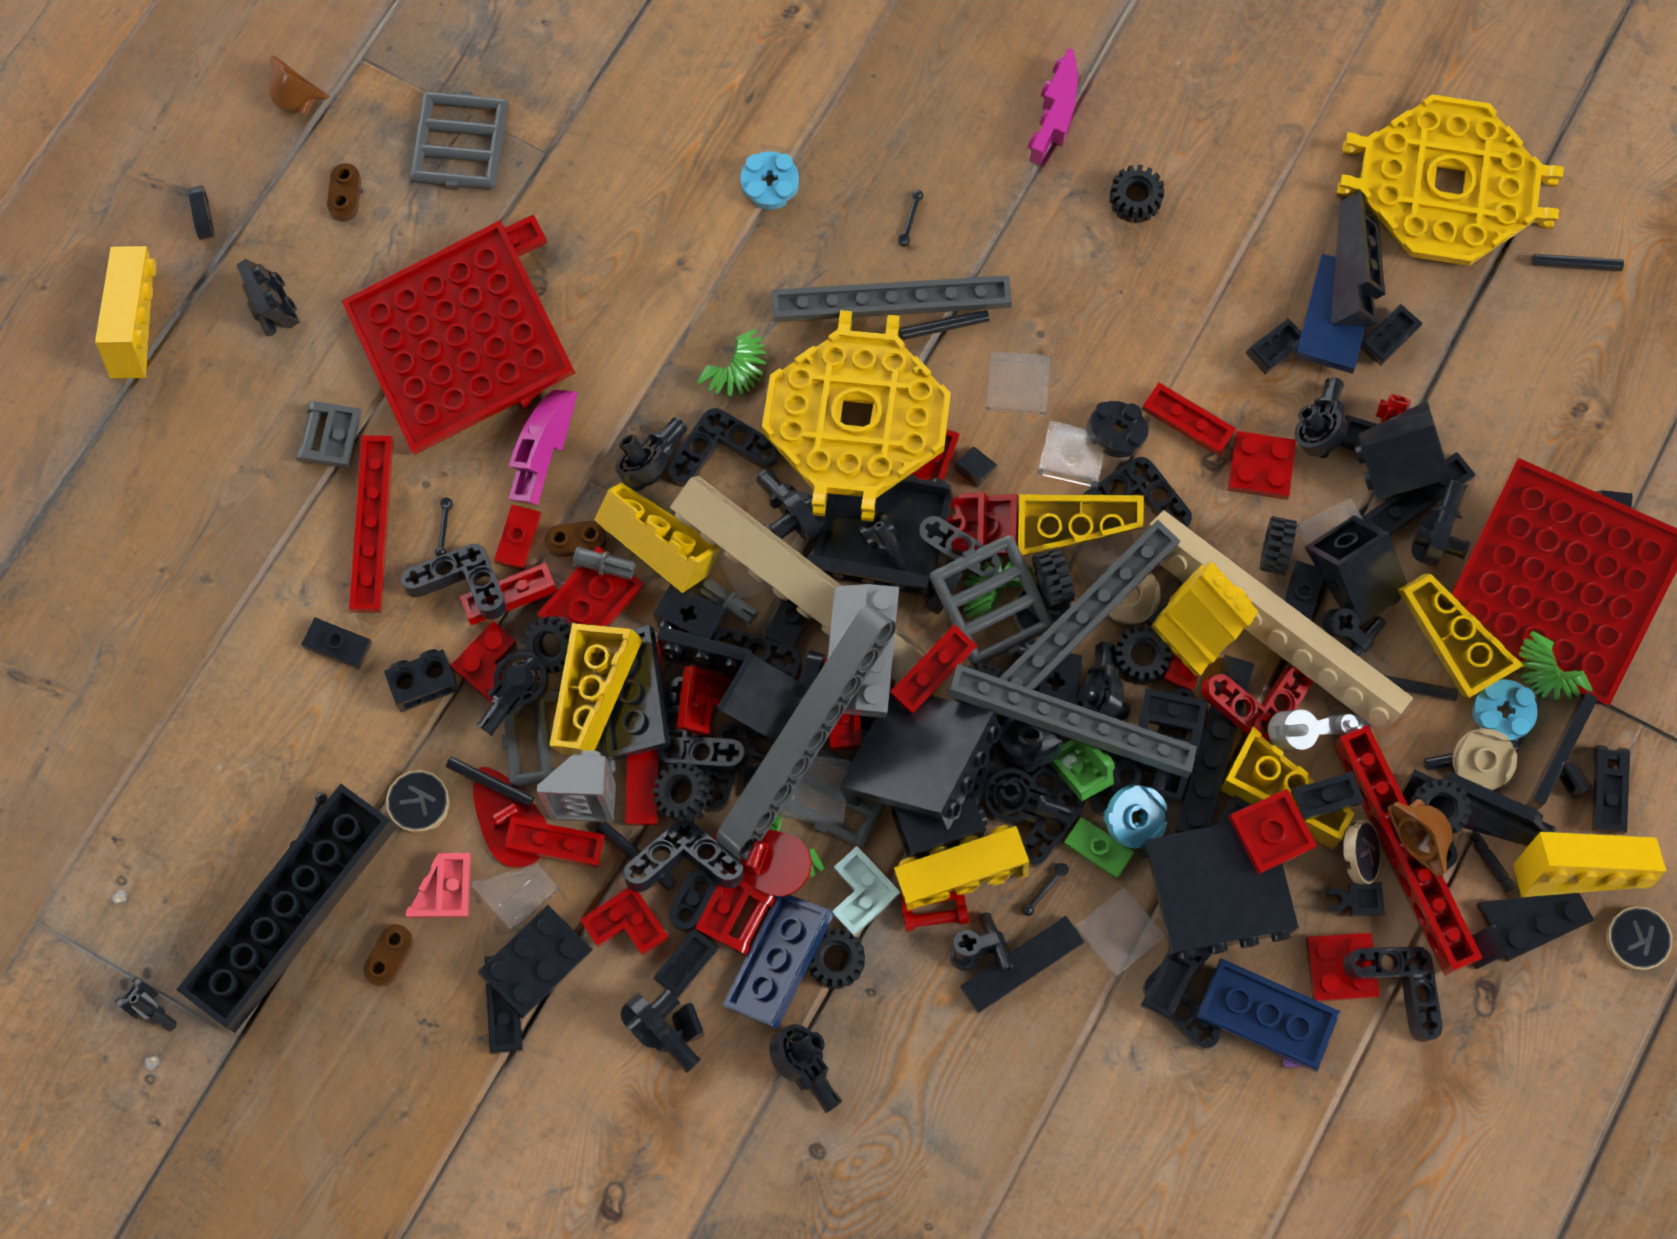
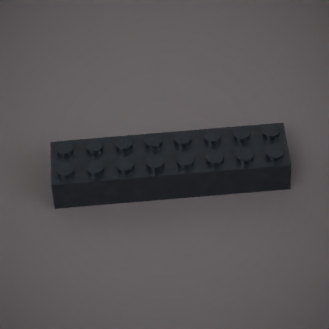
(287, 908)

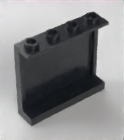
(847, 558)
(923, 758)
(1214, 893)

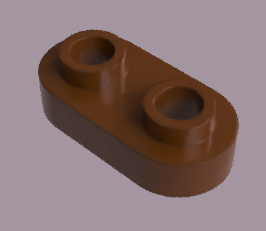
(346, 190)
(574, 537)
(390, 955)

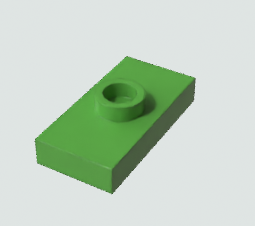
(1098, 848)

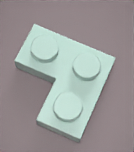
(870, 895)

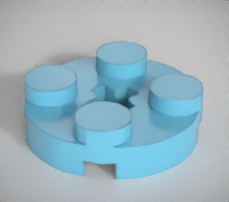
(765, 164)
(1518, 699)
(1120, 811)

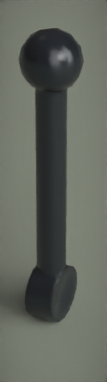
(904, 238)
(446, 505)
(320, 798)
(1061, 871)

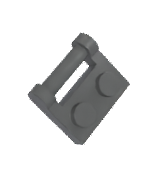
(337, 437)

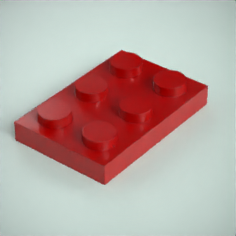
(592, 597)

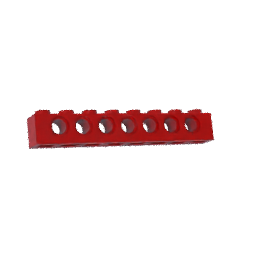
(1425, 891)

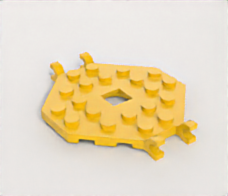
(1459, 135)
(852, 460)

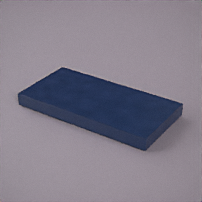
(1319, 338)
(778, 960)
(1268, 1015)

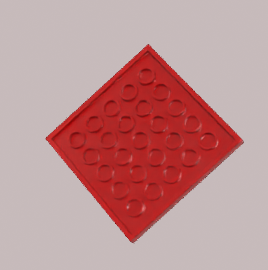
(457, 337)
(1569, 571)

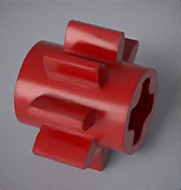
(1393, 406)

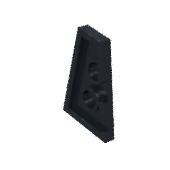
(1535, 920)

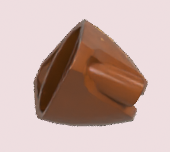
(291, 90)
(1423, 833)

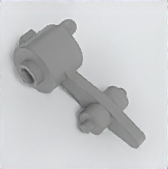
(1300, 728)

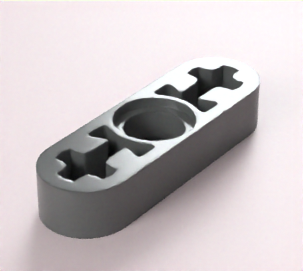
(944, 526)

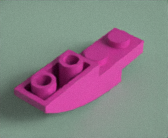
(1058, 107)
(540, 436)

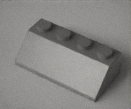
(848, 600)
(580, 789)

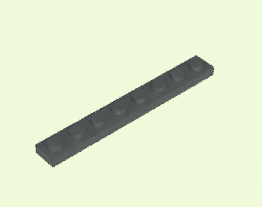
(892, 298)
(1092, 607)
(1072, 721)

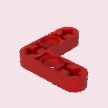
(1256, 712)

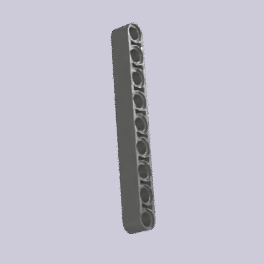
(806, 731)

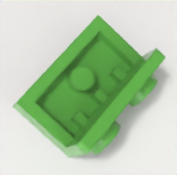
(1084, 768)

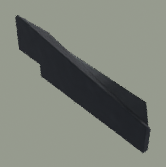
(1357, 266)
(1490, 812)

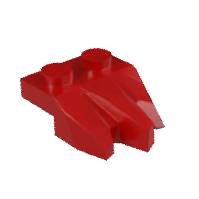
(984, 518)

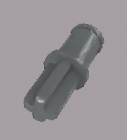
(603, 563)
(729, 601)

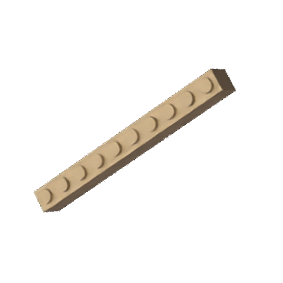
(773, 561)
(1294, 635)

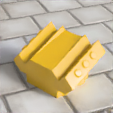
(1204, 617)

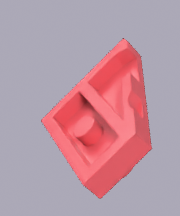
(445, 889)

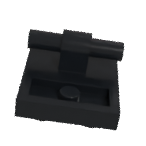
(267, 297)

